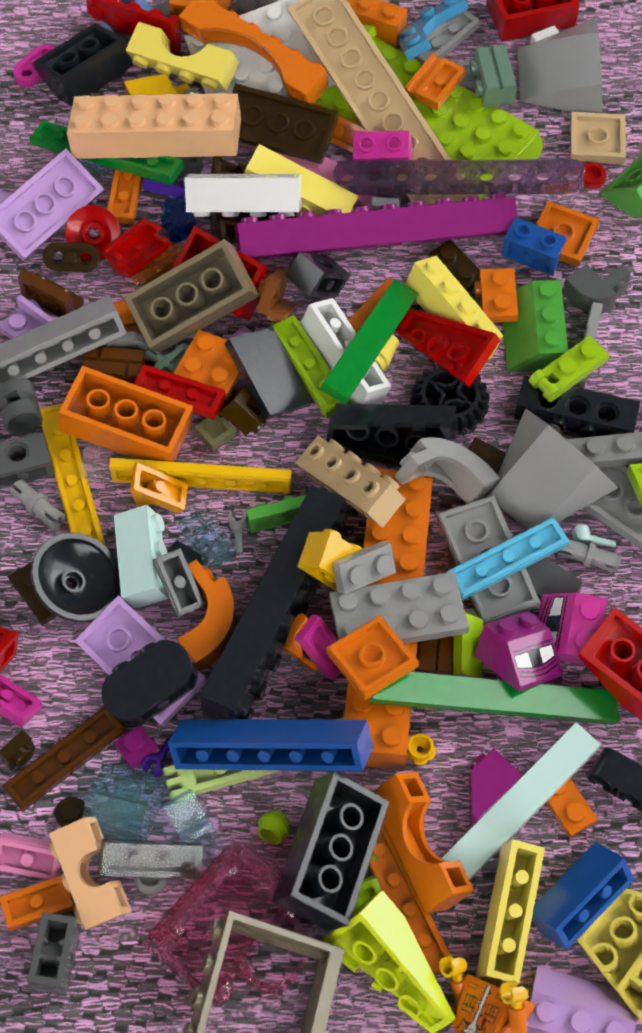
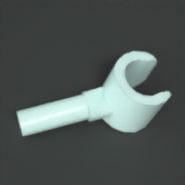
(582, 535)

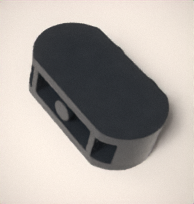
(149, 682)

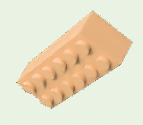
(154, 125)

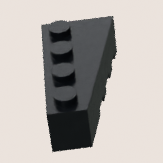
(388, 430)

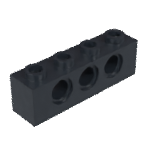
(590, 404)

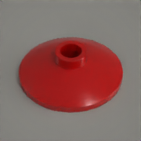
(90, 217)

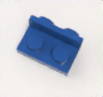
(533, 246)

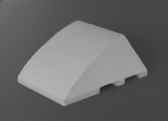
(563, 70)
(546, 476)

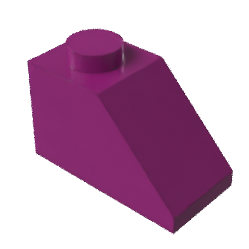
(488, 782)

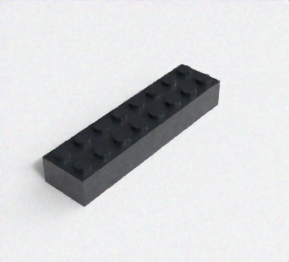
(270, 613)

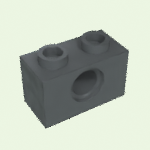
(32, 467)

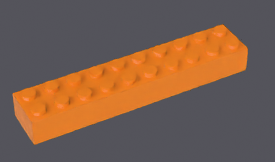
(408, 537)

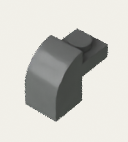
(587, 287)

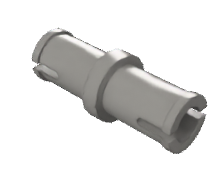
(37, 504)
(591, 555)

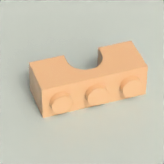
(74, 848)

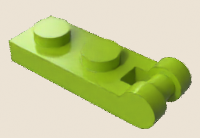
(569, 368)

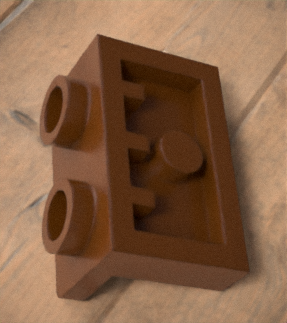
(48, 293)

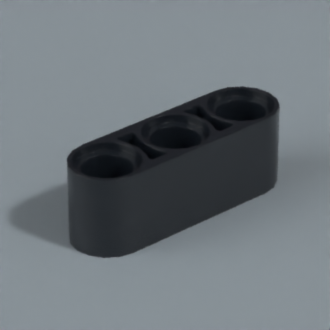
(619, 776)

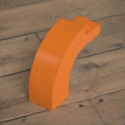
(211, 636)

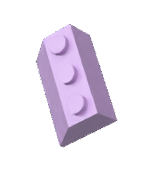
(576, 1006)

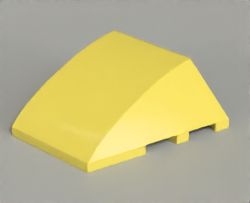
(616, 947)

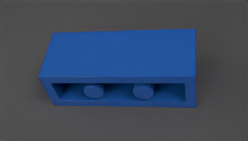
(581, 895)

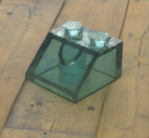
(125, 802)

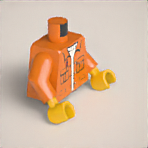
(483, 1006)

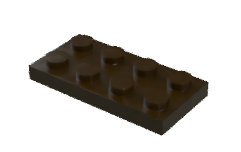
(285, 124)

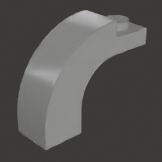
(451, 464)

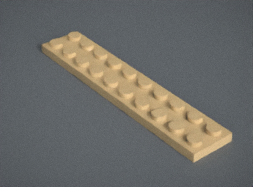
(367, 80)

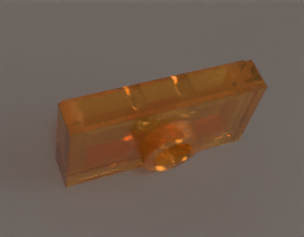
(158, 266)

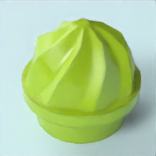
(273, 827)

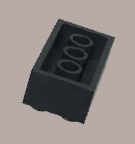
(331, 852)

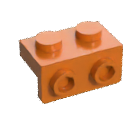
(497, 294)

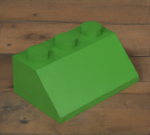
(626, 189)
(540, 329)

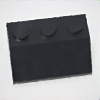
(84, 63)

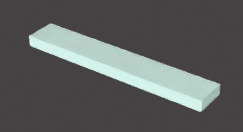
(523, 800)

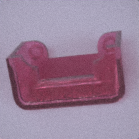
(233, 882)

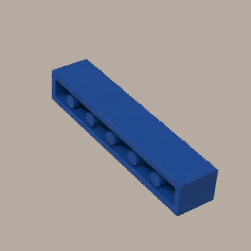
(271, 745)

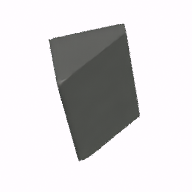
(551, 578)
(178, 582)

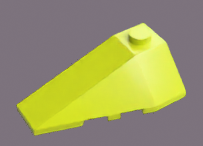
(388, 951)

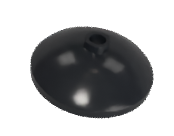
(84, 564)

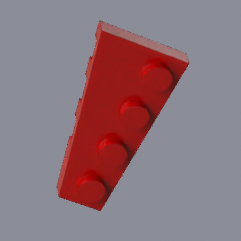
(125, 19)
(450, 344)

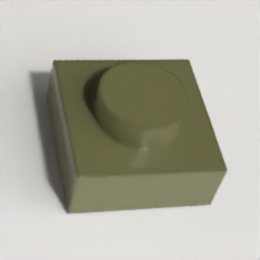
(215, 432)

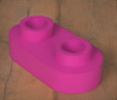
(25, 67)

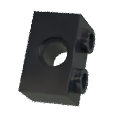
(317, 275)

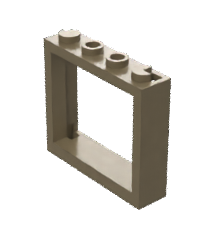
(324, 980)

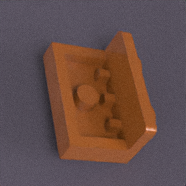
(271, 300)

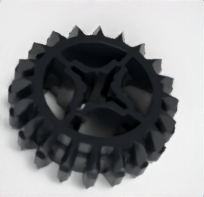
(443, 386)

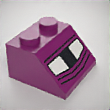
(519, 651)

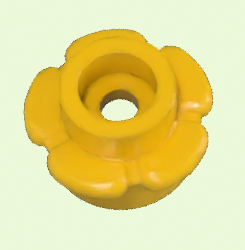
(424, 742)

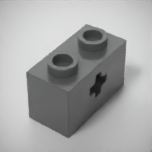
(54, 954)

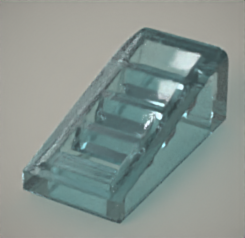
(217, 553)

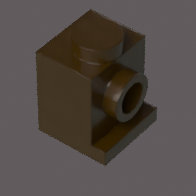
(243, 411)

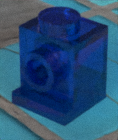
(176, 219)

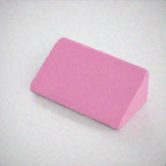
(27, 857)

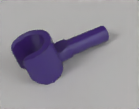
(157, 759)

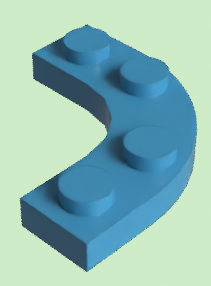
(415, 36)

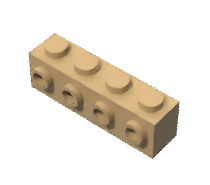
(349, 479)

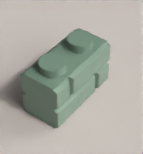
(494, 76)

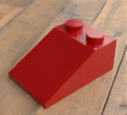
(616, 659)

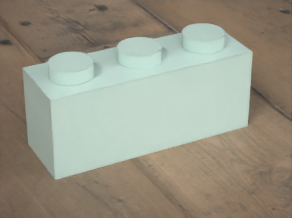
(137, 543)

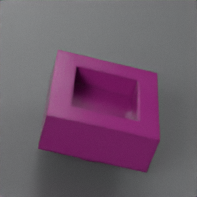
(135, 747)

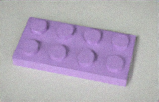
(46, 203)
(118, 637)

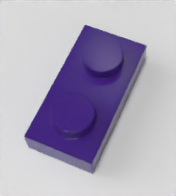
(173, 190)

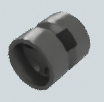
(19, 406)

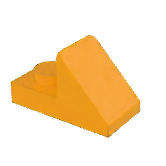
(157, 488)

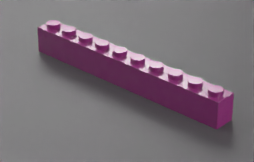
(375, 228)

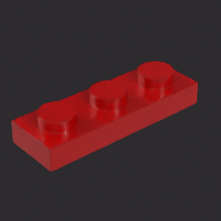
(203, 397)

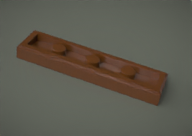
(63, 758)

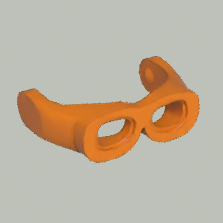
(292, 646)

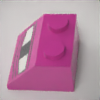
(571, 621)

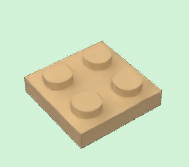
(598, 137)

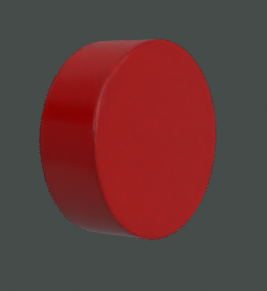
(594, 176)

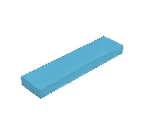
(509, 557)

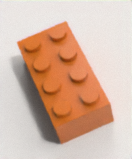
(124, 417)

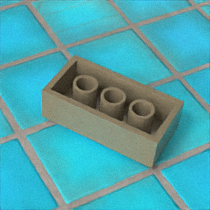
(191, 296)

